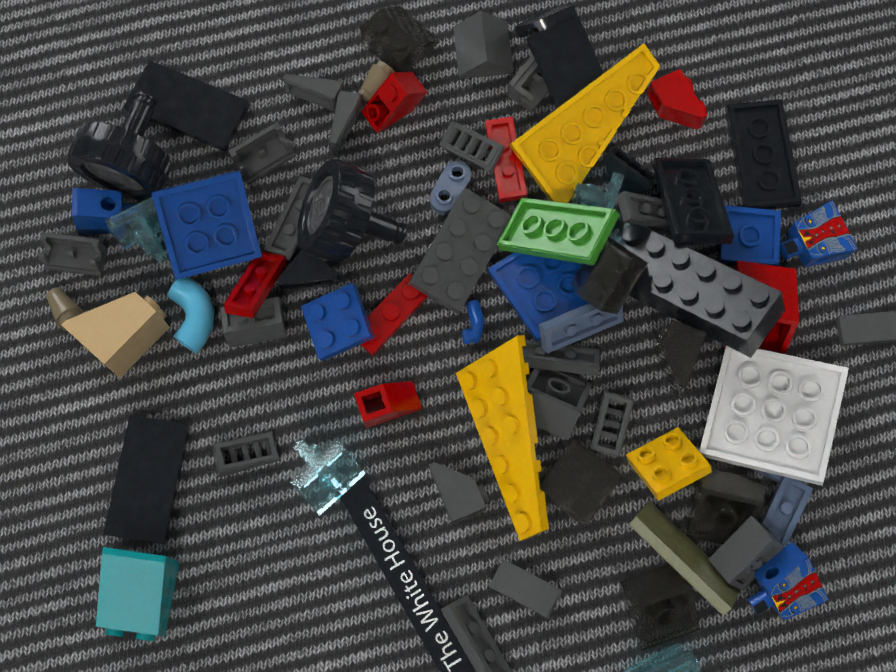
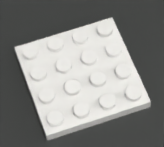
(774, 414)

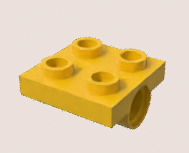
(668, 463)

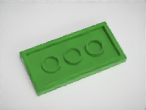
(558, 230)

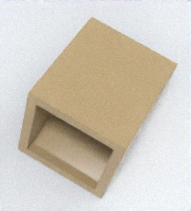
(119, 330)

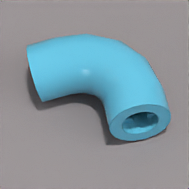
(198, 313)

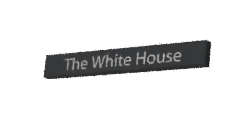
(405, 579)

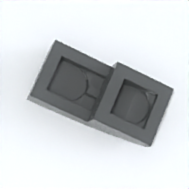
(525, 589)

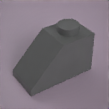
(458, 493)

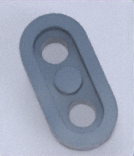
(450, 186)

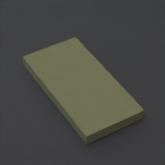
(684, 557)

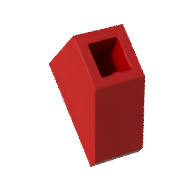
(394, 100)
(676, 101)
(387, 402)

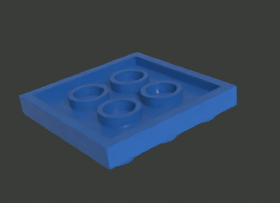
(206, 224)
(537, 288)

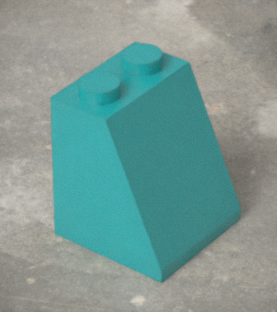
(135, 593)

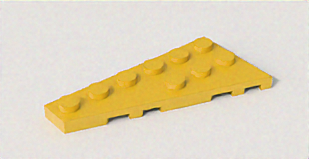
(574, 136)
(507, 427)

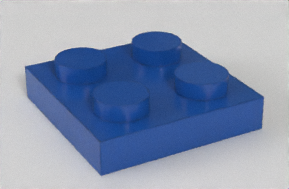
(754, 236)
(337, 322)

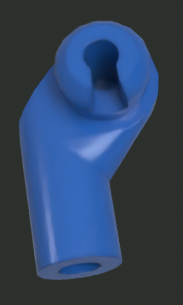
(476, 323)

